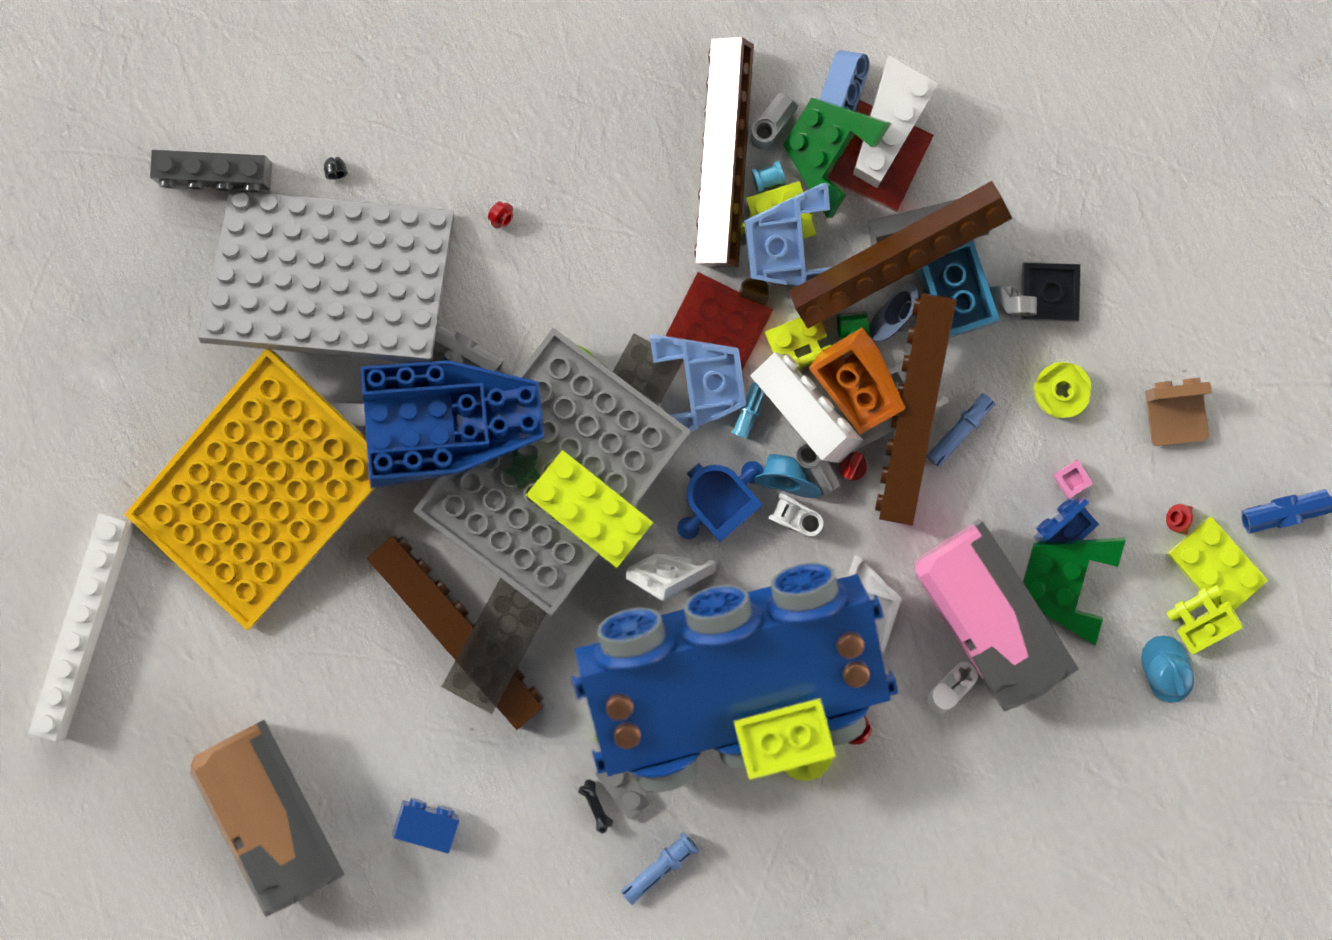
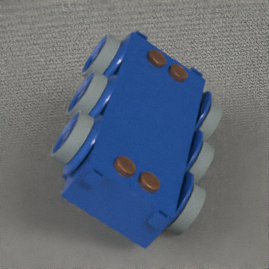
(683, 677)

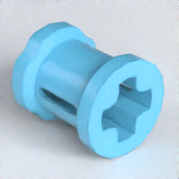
(768, 177)

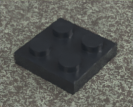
(1055, 288)

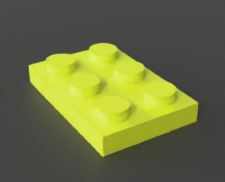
(1213, 559)
(784, 738)

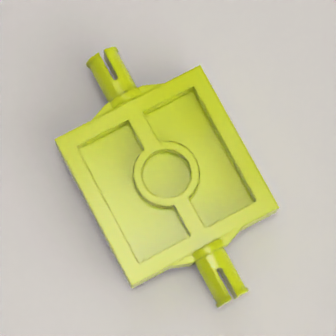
(768, 199)

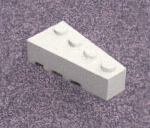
(898, 101)
(806, 408)

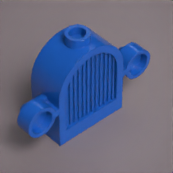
(719, 499)

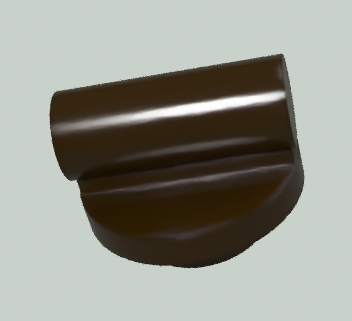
(754, 290)

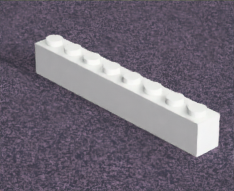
(81, 627)

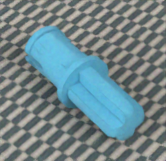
(749, 412)

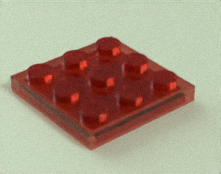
(897, 178)
(719, 317)

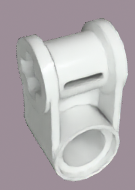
(794, 515)

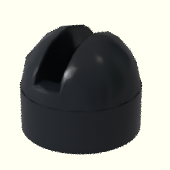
(335, 168)

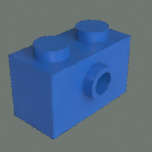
(426, 825)

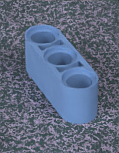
(846, 79)

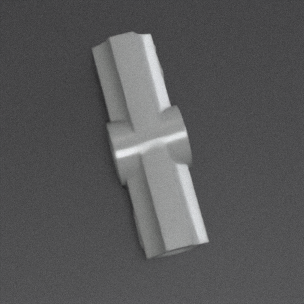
(464, 350)

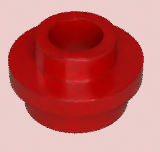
(500, 214)

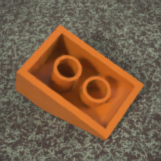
(858, 381)

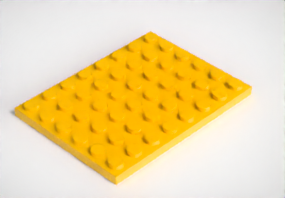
(256, 489)

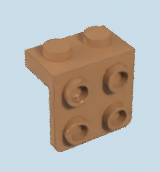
(1178, 412)

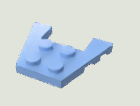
(776, 239)
(711, 377)

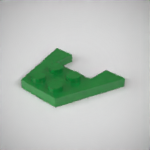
(821, 139)
(1057, 576)

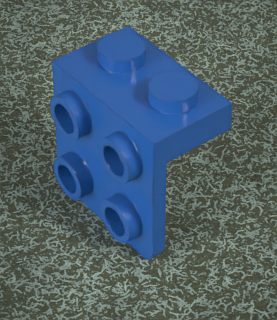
(1070, 524)

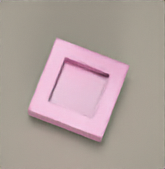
(1072, 479)

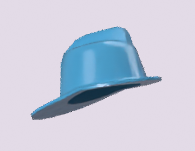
(786, 475)
(1167, 669)

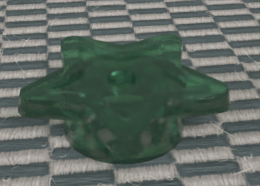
(522, 476)

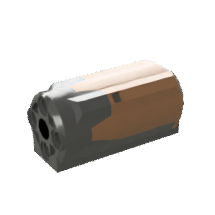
(265, 818)

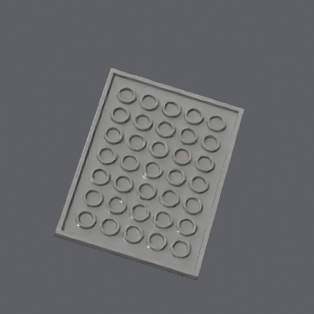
(328, 277)
(594, 421)

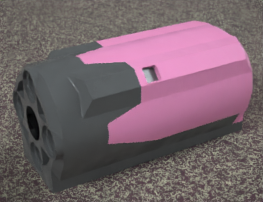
(994, 616)

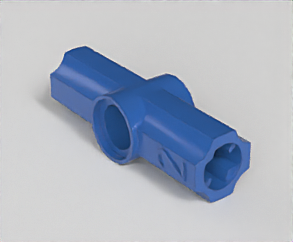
(1286, 511)

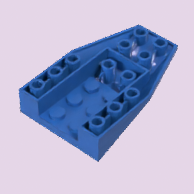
(443, 418)

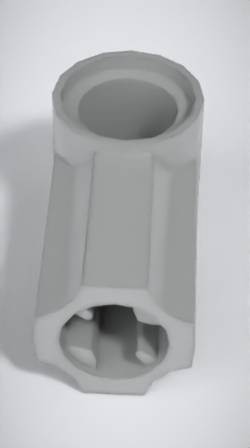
(773, 120)
(820, 472)

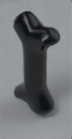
(601, 818)

